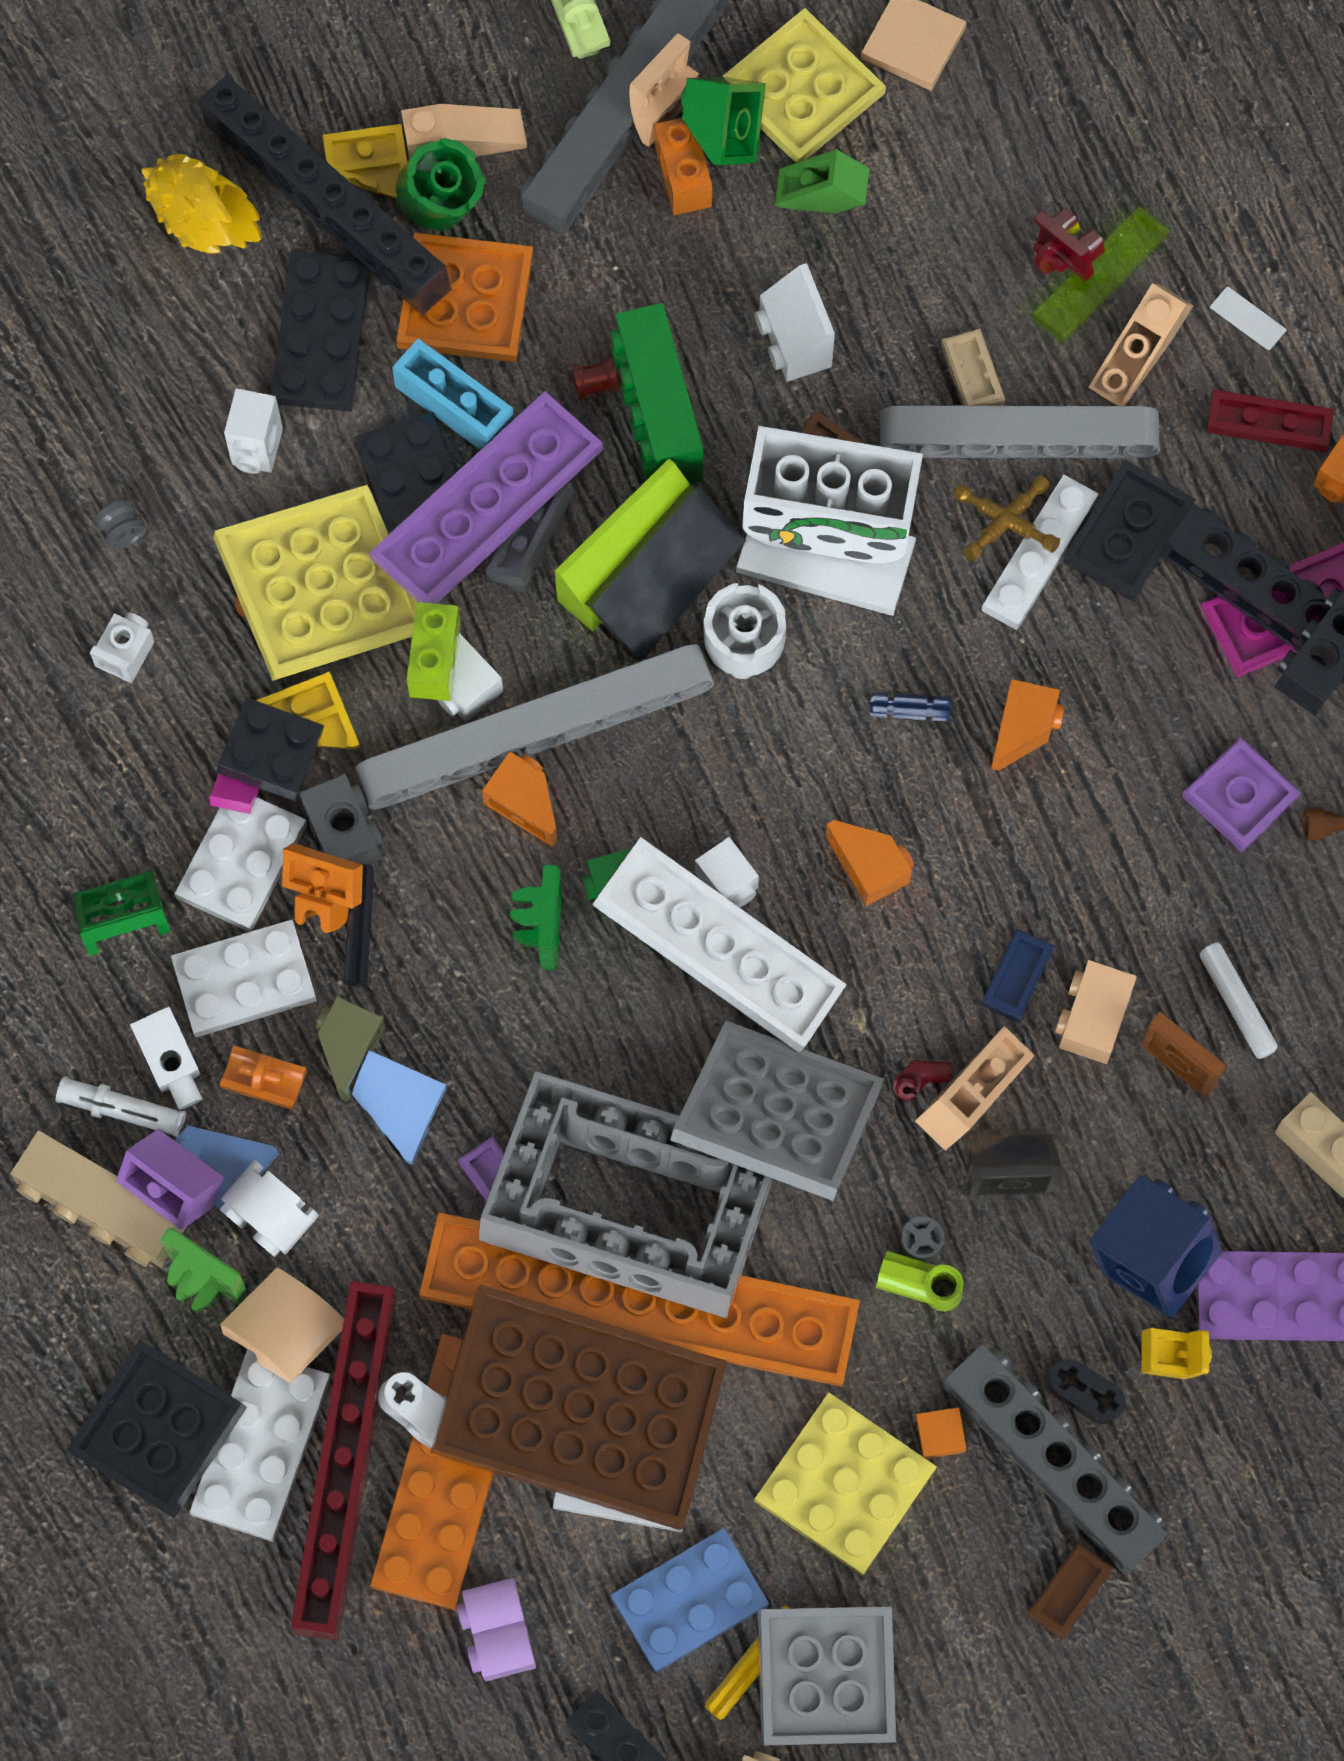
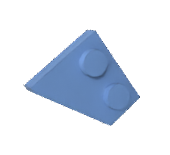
(225, 1154)

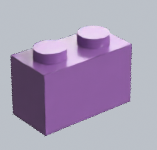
(169, 1179)

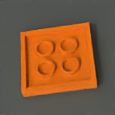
(486, 300)

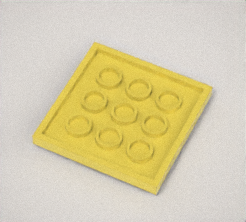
(313, 582)

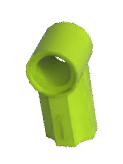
(915, 1280)

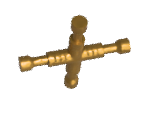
(1006, 518)

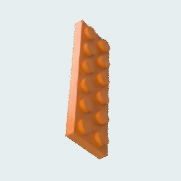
(433, 1514)

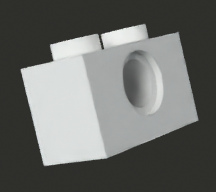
(253, 431)

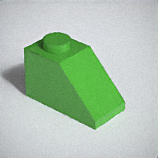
(823, 184)

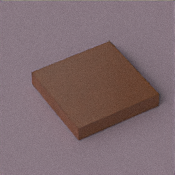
(1183, 1055)

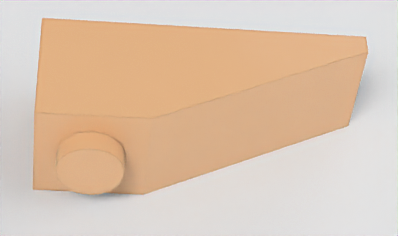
(478, 128)
(974, 1089)

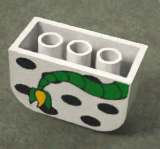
(830, 496)

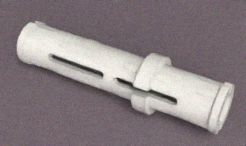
(120, 1106)

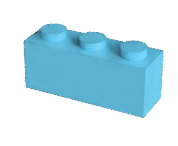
(451, 394)

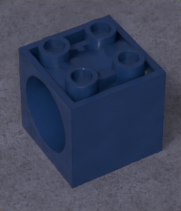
(1156, 1245)

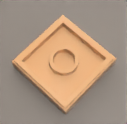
(913, 41)

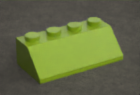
(613, 541)

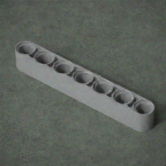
(1021, 431)

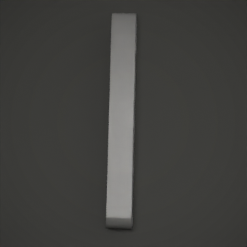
(533, 726)

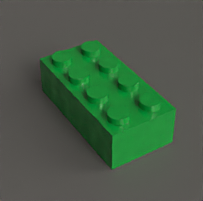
(656, 392)

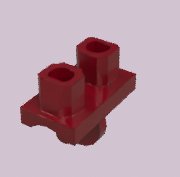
(1060, 249)

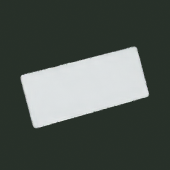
(1248, 318)

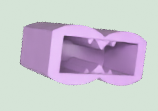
(497, 1630)

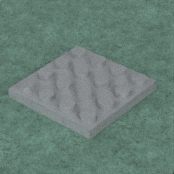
(778, 1110)

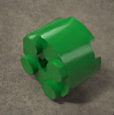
(437, 205)

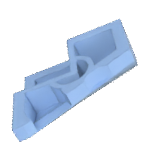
(398, 1101)

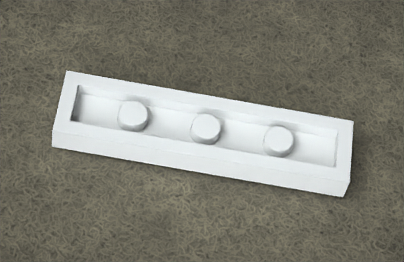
(1033, 564)

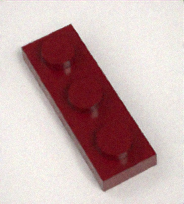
(1270, 420)

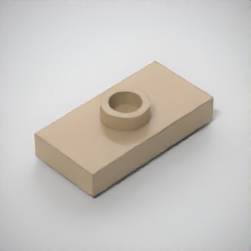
(972, 369)

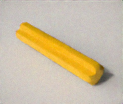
(736, 1682)

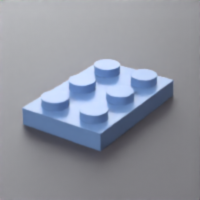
(689, 1600)

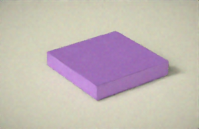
(1241, 794)

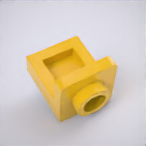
(1175, 1353)

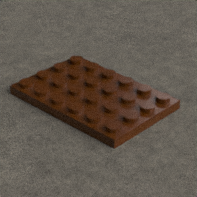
(579, 1407)

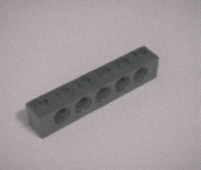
(1122, 1548)

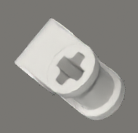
(418, 1414)

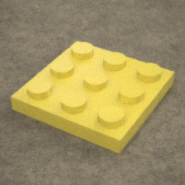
(810, 85)
(845, 1484)

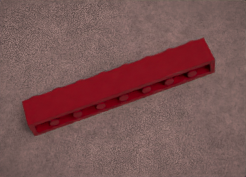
(344, 1461)

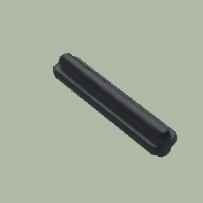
(359, 934)

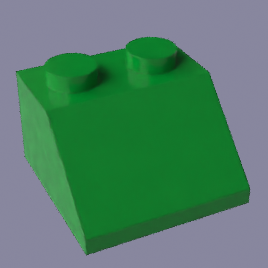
(724, 117)

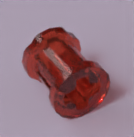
(594, 378)

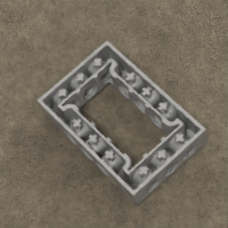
(641, 1137)

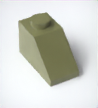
(346, 1037)

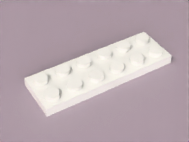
(719, 945)

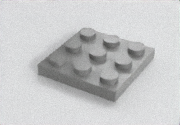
(826, 1676)

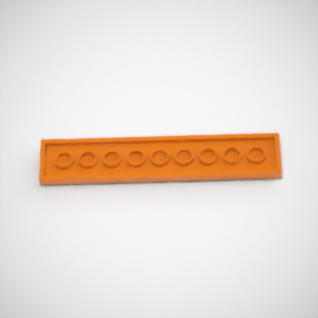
(766, 1328)

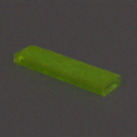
(1122, 256)

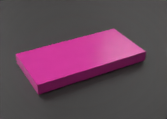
(1249, 644)

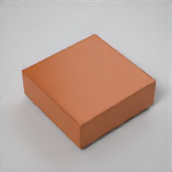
(941, 1433)

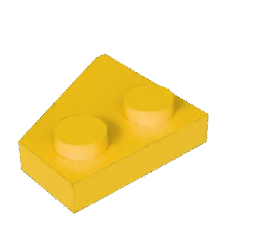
(368, 157)
(319, 702)

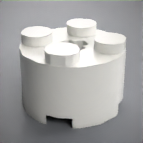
(744, 608)
(268, 1208)

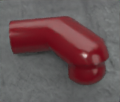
(918, 1074)

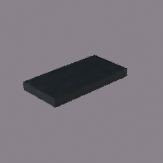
(665, 571)

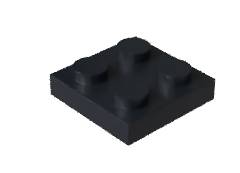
(270, 749)

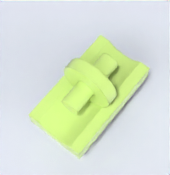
(581, 26)

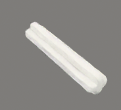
(1238, 1000)

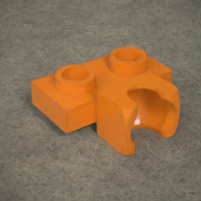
(325, 885)

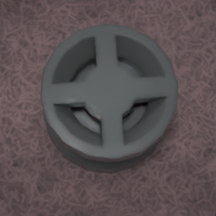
(120, 524)
(926, 1233)

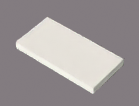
(845, 580)

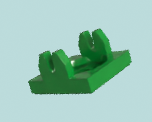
(96, 902)
(543, 915)

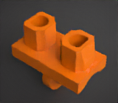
(263, 1077)

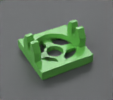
(199, 1272)

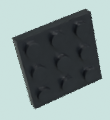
(157, 1429)

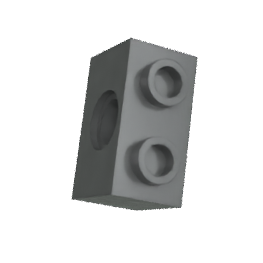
(338, 800)

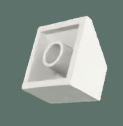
(796, 325)

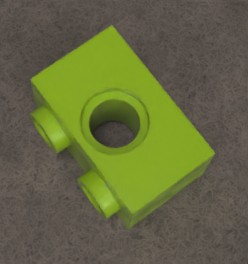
(433, 651)

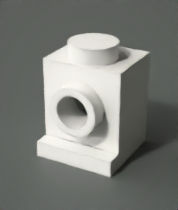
(126, 658)

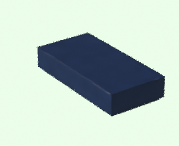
(1017, 975)

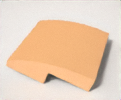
(659, 87)
(283, 1324)

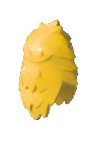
(200, 205)

